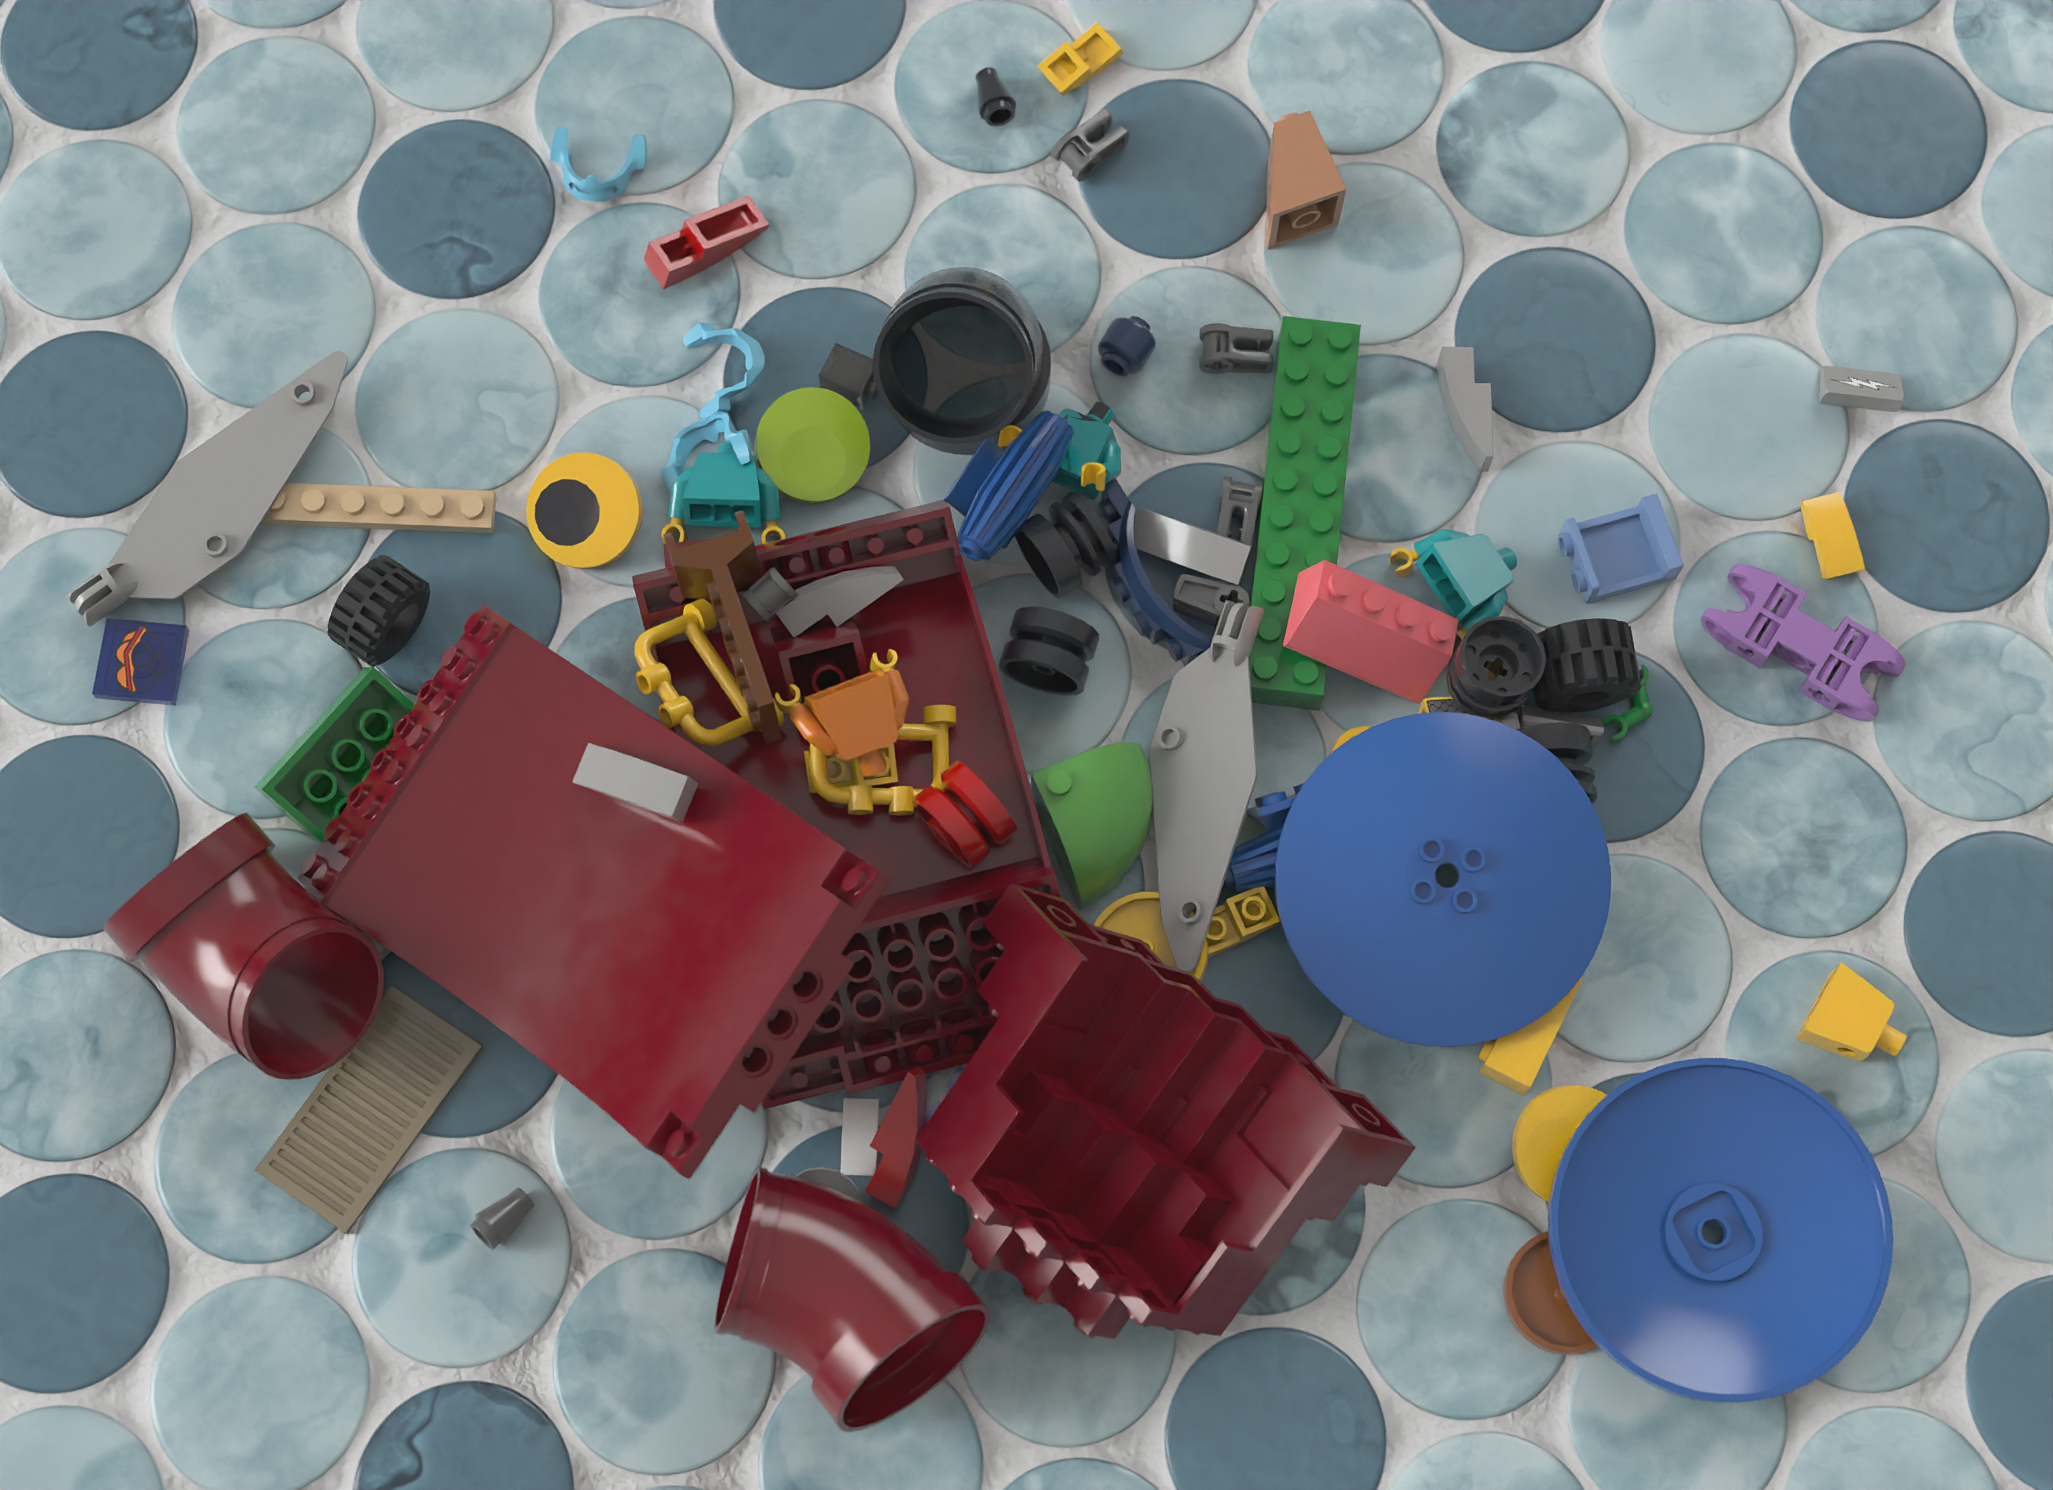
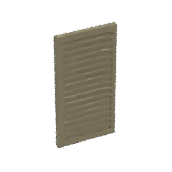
(369, 1110)

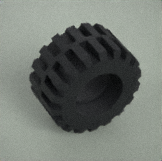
(378, 610)

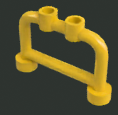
(654, 676)
(899, 798)

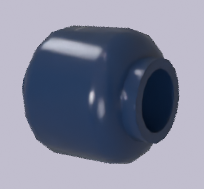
(1126, 345)

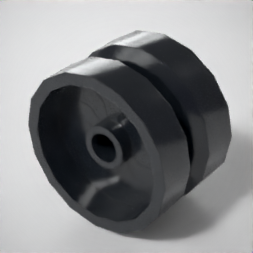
(1049, 650)

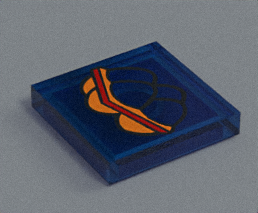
(140, 661)

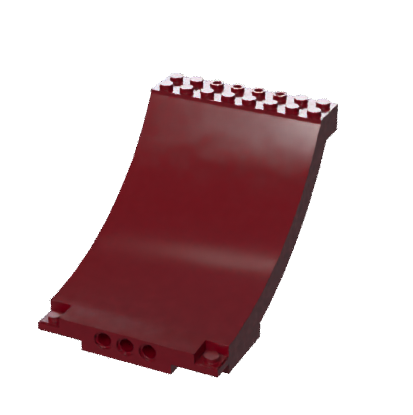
(583, 925)
(925, 937)

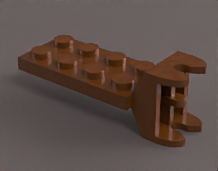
(717, 573)

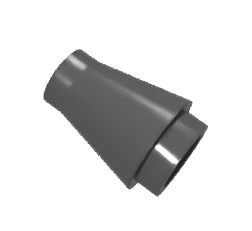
(499, 1221)

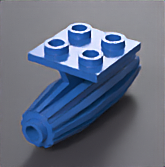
(1005, 485)
(1255, 859)

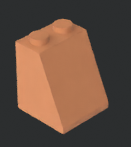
(1301, 182)

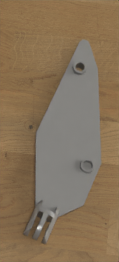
(215, 497)
(1203, 778)

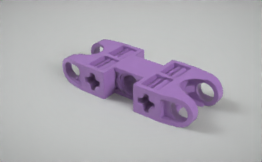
(1803, 642)

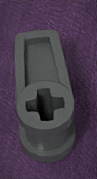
(1084, 156)
(1222, 346)
(1239, 500)
(769, 594)
(1205, 598)

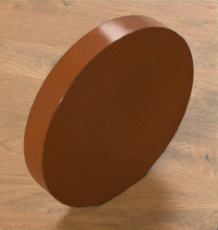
(1538, 1304)

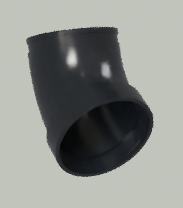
(951, 289)

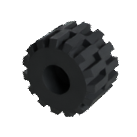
(1587, 665)

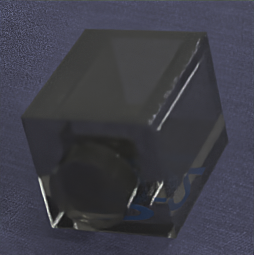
(849, 375)

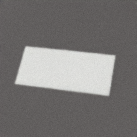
(858, 1131)

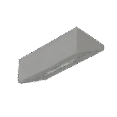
(1861, 389)

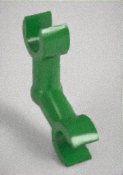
(1641, 711)

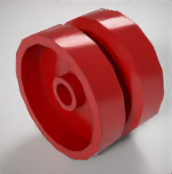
(964, 814)

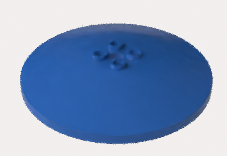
(1365, 896)
(1797, 1216)

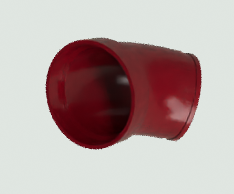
(254, 953)
(844, 1299)

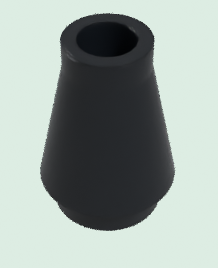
(994, 99)

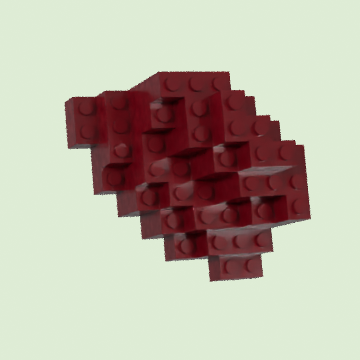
(1138, 1131)

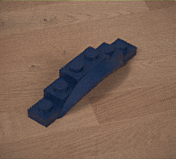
(1132, 585)

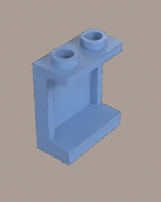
(1621, 551)

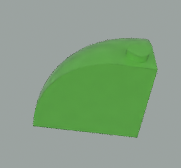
(1096, 815)

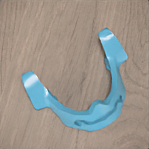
(591, 187)
(755, 361)
(705, 429)

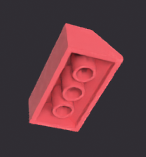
(1369, 631)

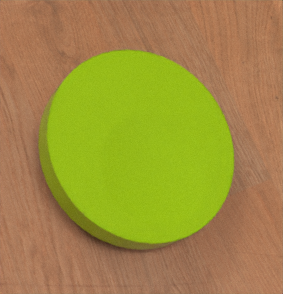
(812, 444)

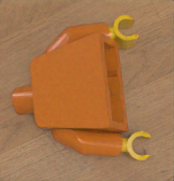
(854, 715)

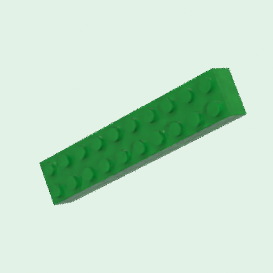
(1300, 495)

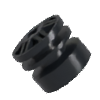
(1071, 541)
(1508, 651)
(1571, 746)

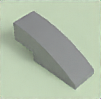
(1467, 404)
(1191, 546)
(837, 596)
(635, 782)

